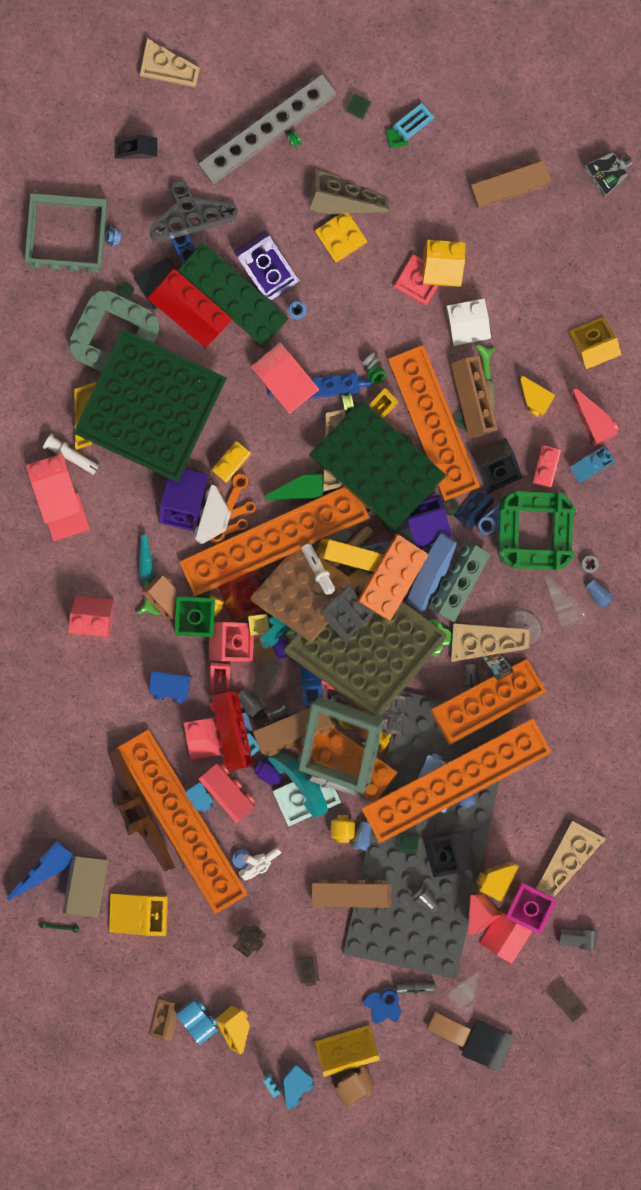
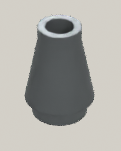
(250, 703)
(423, 897)

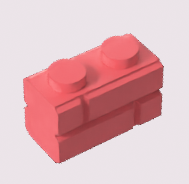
(546, 466)

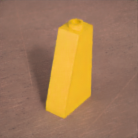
(348, 555)

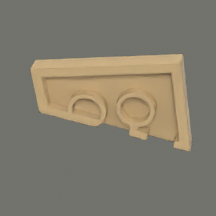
(167, 67)

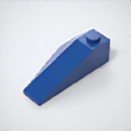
(50, 864)

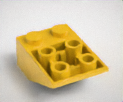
(138, 914)

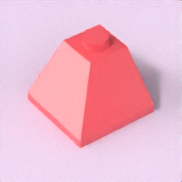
(203, 739)

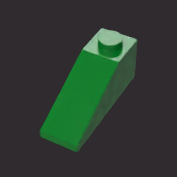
(304, 487)

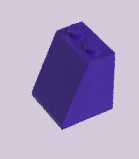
(184, 500)

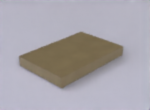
(85, 886)

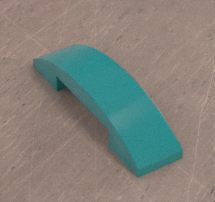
(315, 800)

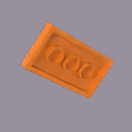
(392, 577)

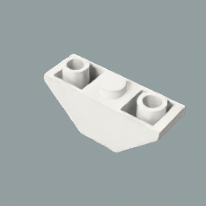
(213, 517)

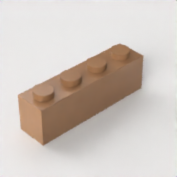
(511, 184)
(474, 396)
(289, 732)
(351, 895)

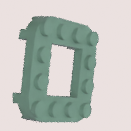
(91, 318)

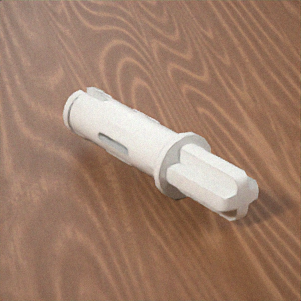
(321, 574)

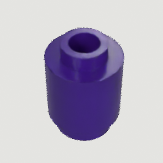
(267, 773)

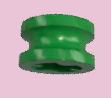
(293, 139)
(376, 374)

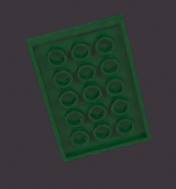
(377, 465)

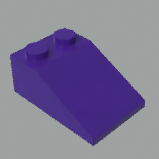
(266, 265)

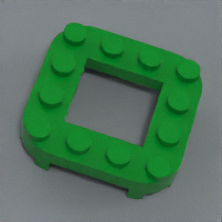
(562, 530)

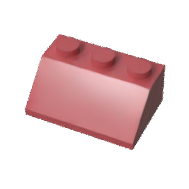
(227, 792)

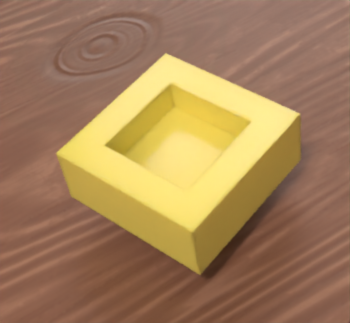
(258, 624)

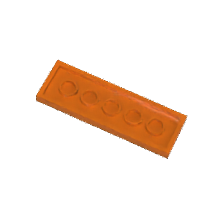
(487, 702)
(347, 756)

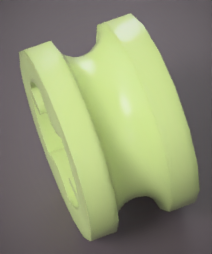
(347, 401)

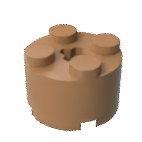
(353, 1085)

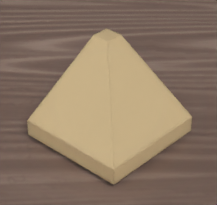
(360, 577)

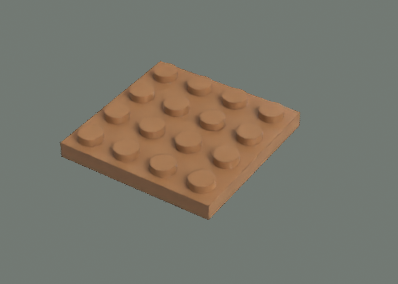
(296, 597)

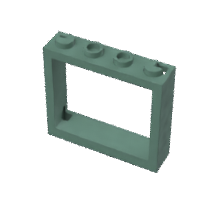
(65, 201)
(351, 715)

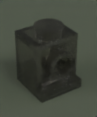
(309, 963)

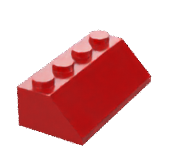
(189, 308)
(232, 731)

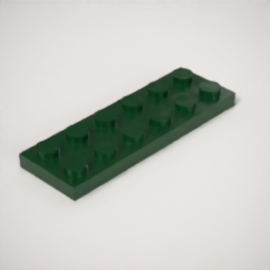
(233, 294)

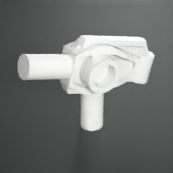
(257, 864)

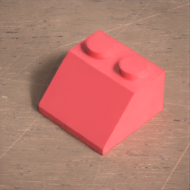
(231, 642)

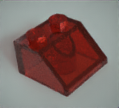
(238, 595)

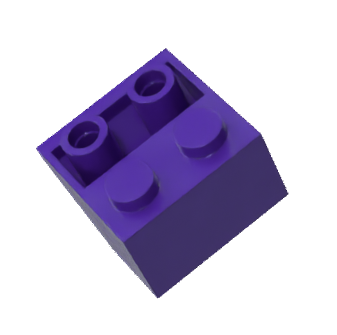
(429, 521)

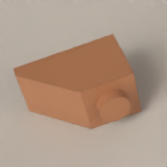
(162, 596)

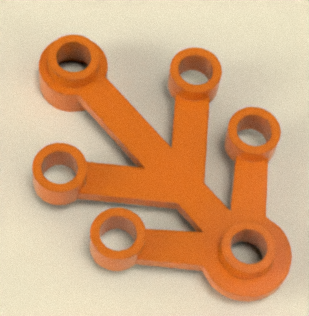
(235, 512)

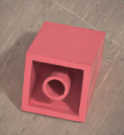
(91, 616)

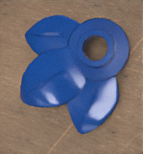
(381, 1008)

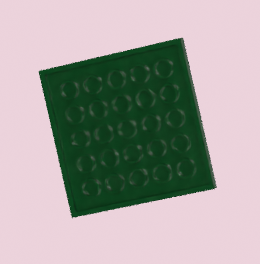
(150, 405)

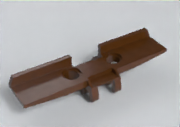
(132, 800)

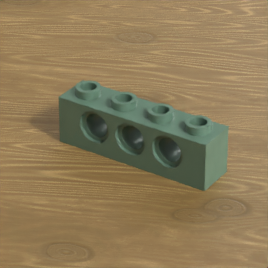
(459, 581)

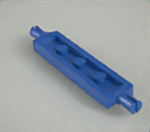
(337, 385)

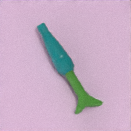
(146, 573)

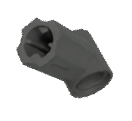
(578, 938)

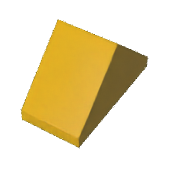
(383, 403)

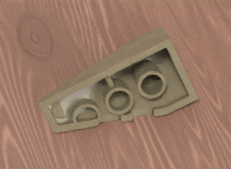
(335, 197)

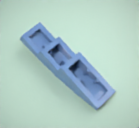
(431, 572)

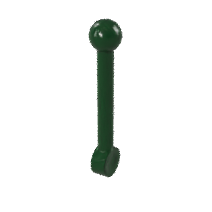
(75, 928)

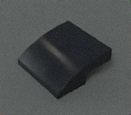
(151, 277)
(487, 1045)

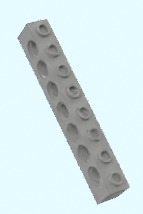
(317, 84)

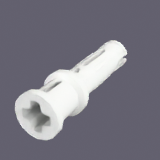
(62, 448)

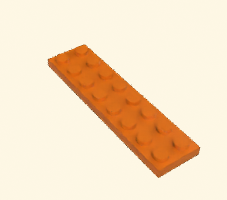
(433, 421)

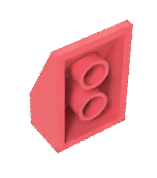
(284, 378)
(595, 420)
(53, 488)

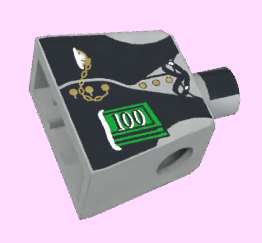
(608, 172)

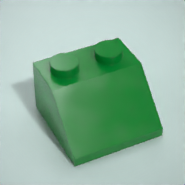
(194, 617)

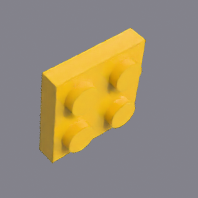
(341, 236)

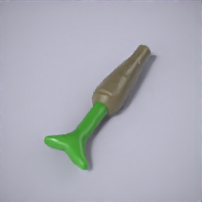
(485, 355)

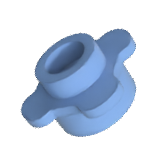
(112, 236)

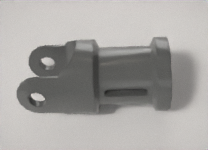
(273, 715)

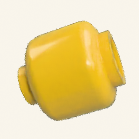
(342, 829)

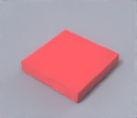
(411, 281)
(70, 525)

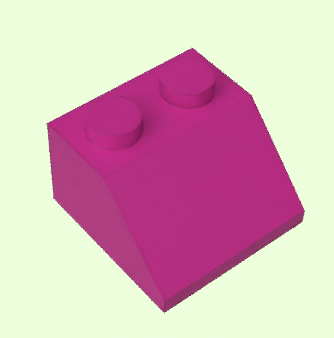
(530, 908)

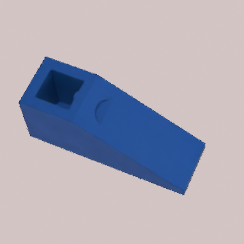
(310, 686)

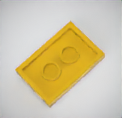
(346, 1050)

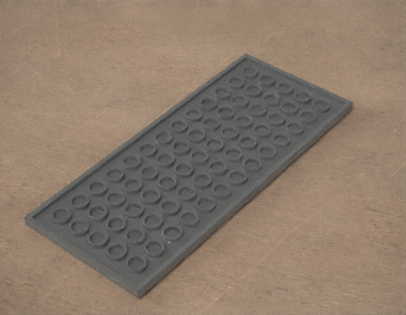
(408, 932)

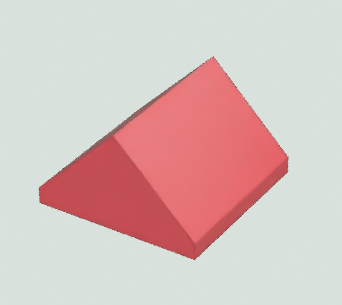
(481, 913)
(505, 938)

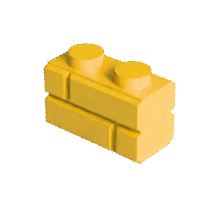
(231, 462)

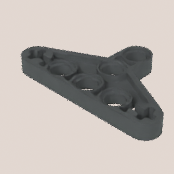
(199, 211)

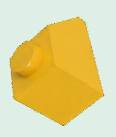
(535, 397)
(234, 1028)

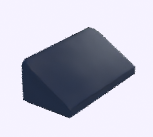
(474, 508)

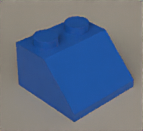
(169, 685)

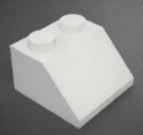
(468, 322)

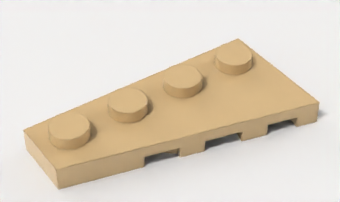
(480, 640)

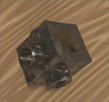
(249, 940)

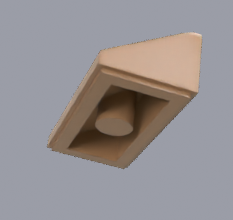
(164, 1019)

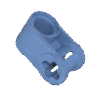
(492, 518)

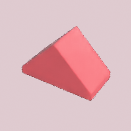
(220, 678)

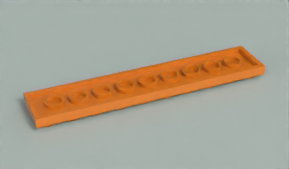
(273, 540)
(456, 780)
(181, 822)

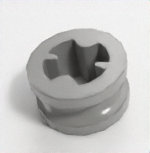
(370, 361)
(596, 564)

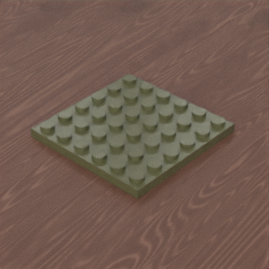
(375, 660)

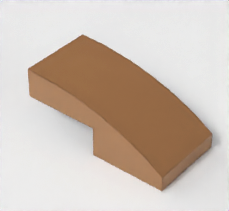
(448, 1029)

